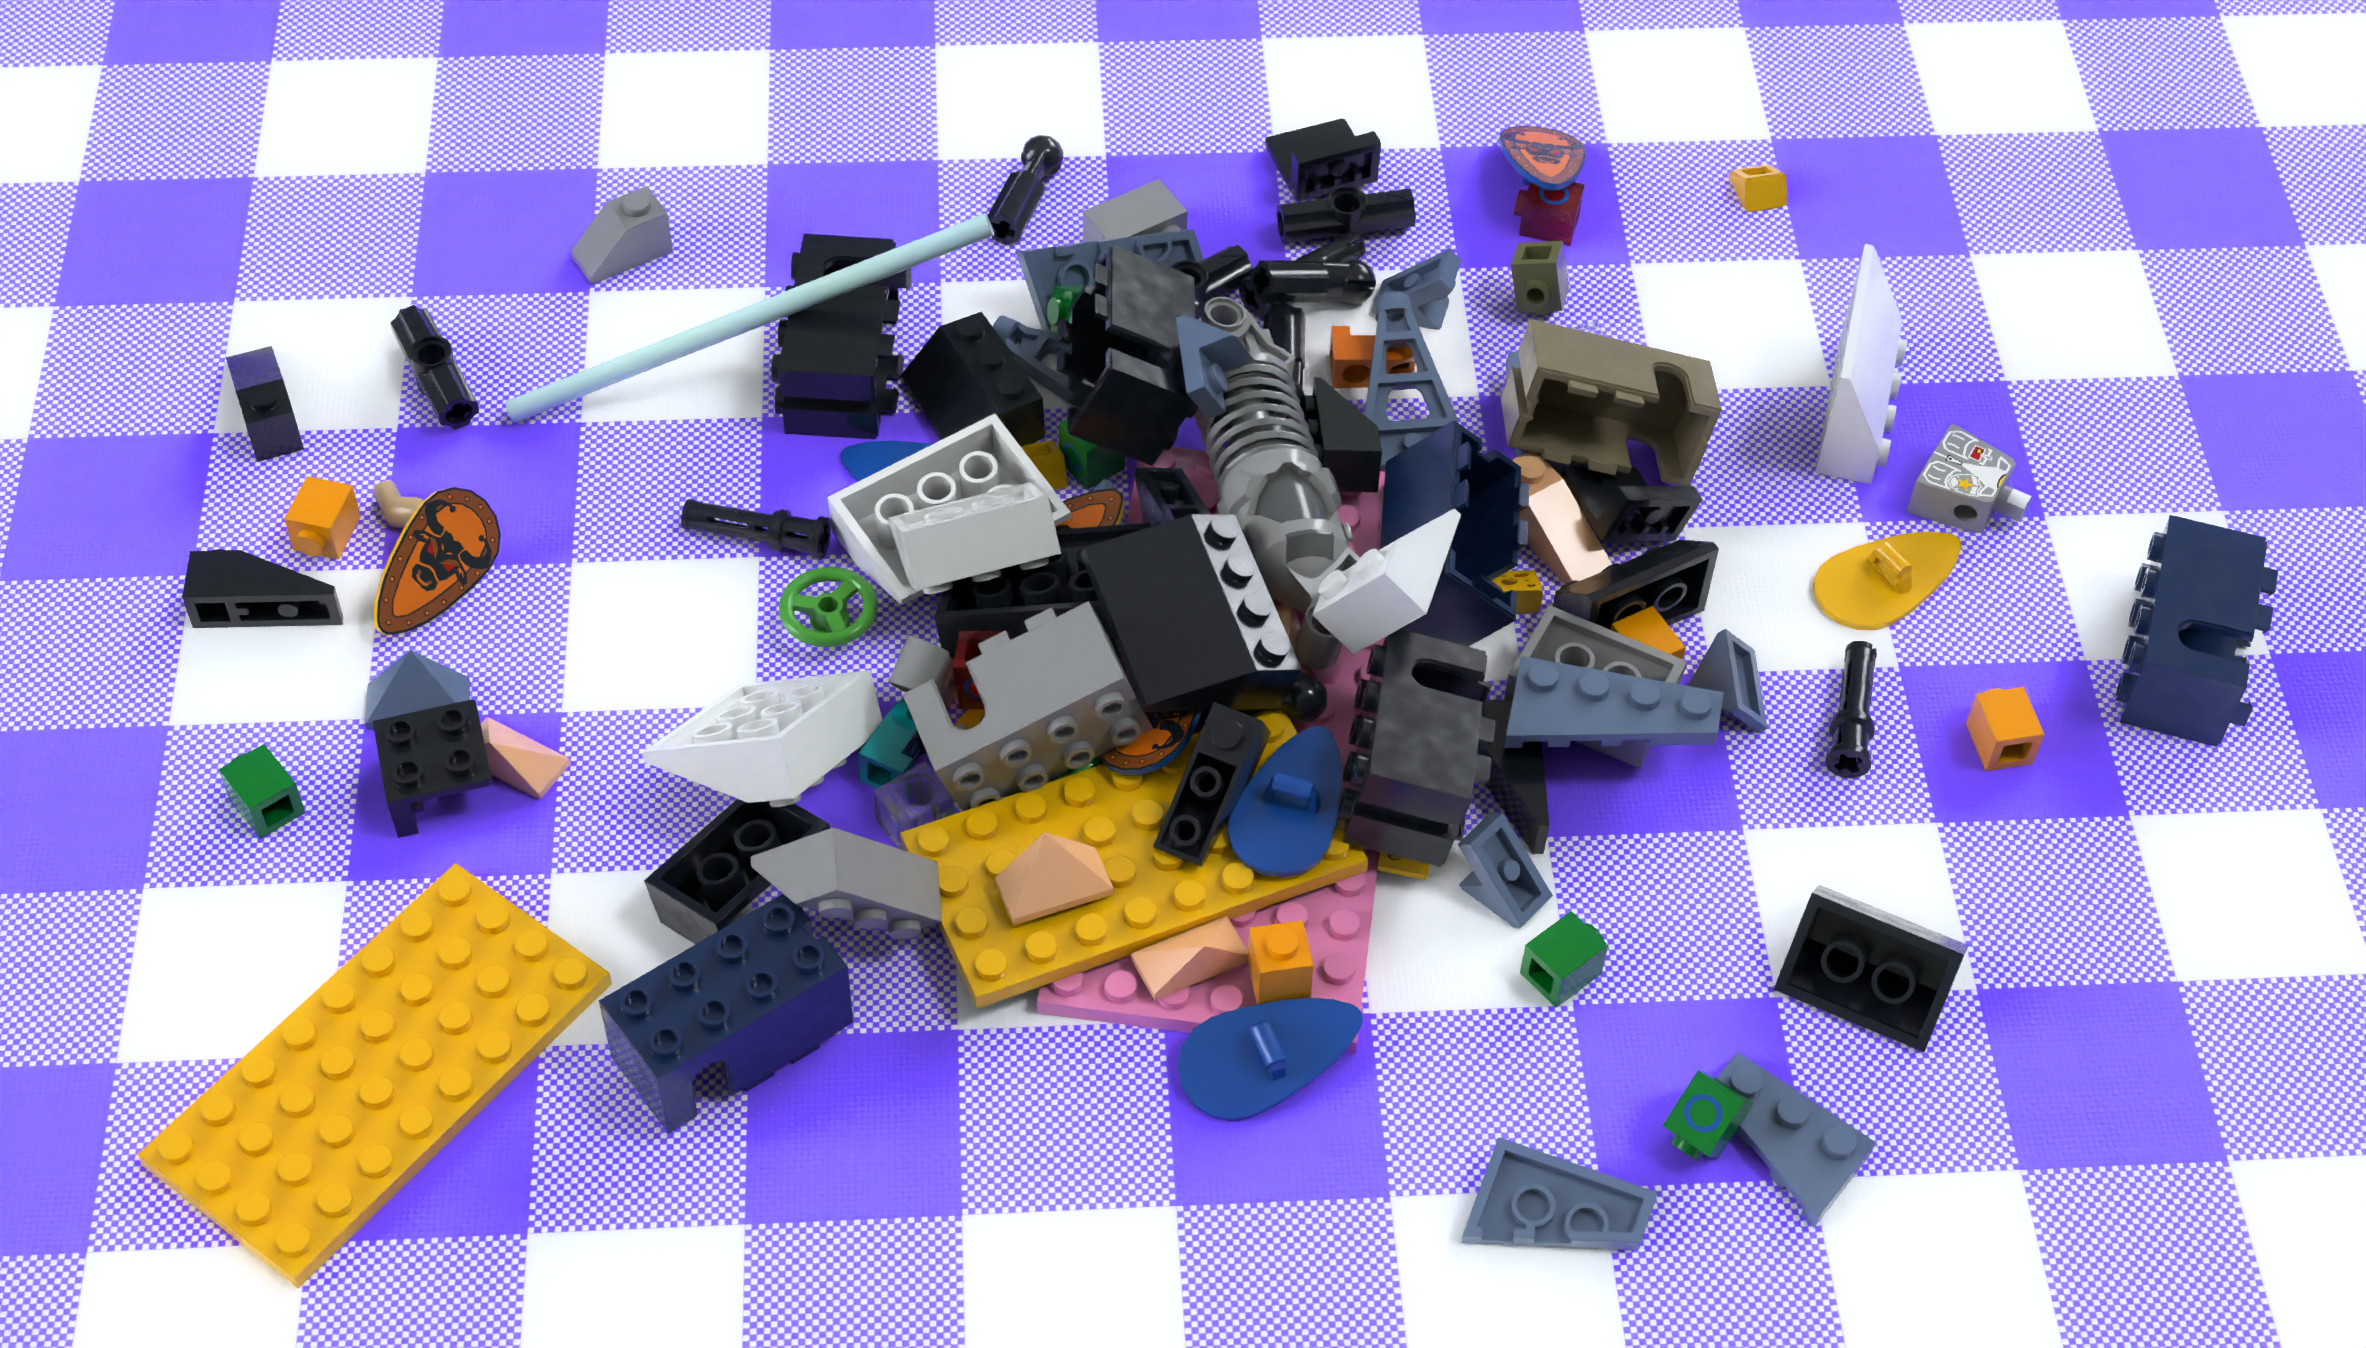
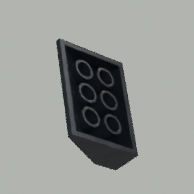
(1021, 594)
(1193, 616)

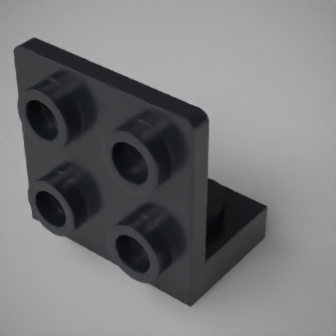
(1324, 158)
(1628, 508)
(429, 758)

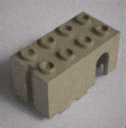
(1593, 393)

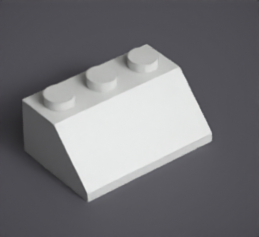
(975, 537)

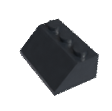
(969, 376)
(1667, 577)
(713, 872)
(1870, 967)

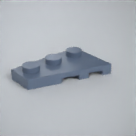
(1796, 1138)
(1555, 1203)

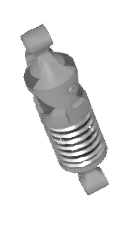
(1275, 479)

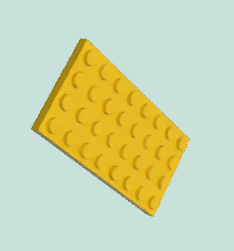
(1152, 889)
(374, 1073)

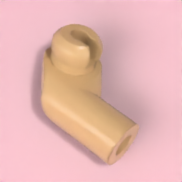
(394, 507)

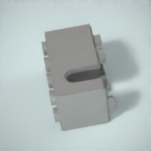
(1048, 709)

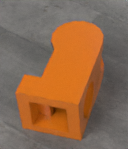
(1352, 357)

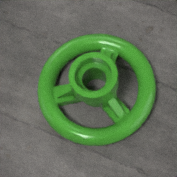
(829, 610)

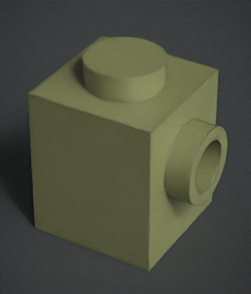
(1540, 277)

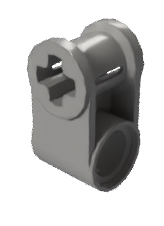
(922, 662)

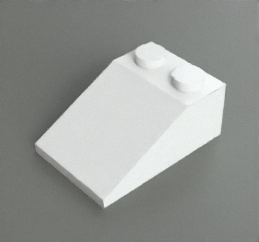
(1386, 585)

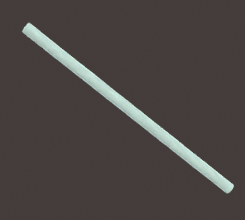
(750, 317)

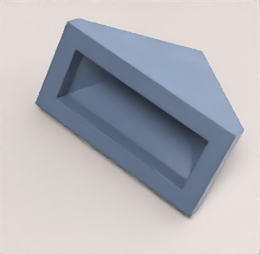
(1733, 669)
(413, 686)

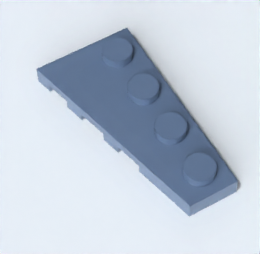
(1076, 262)
(1588, 704)

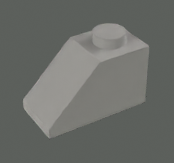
(623, 236)

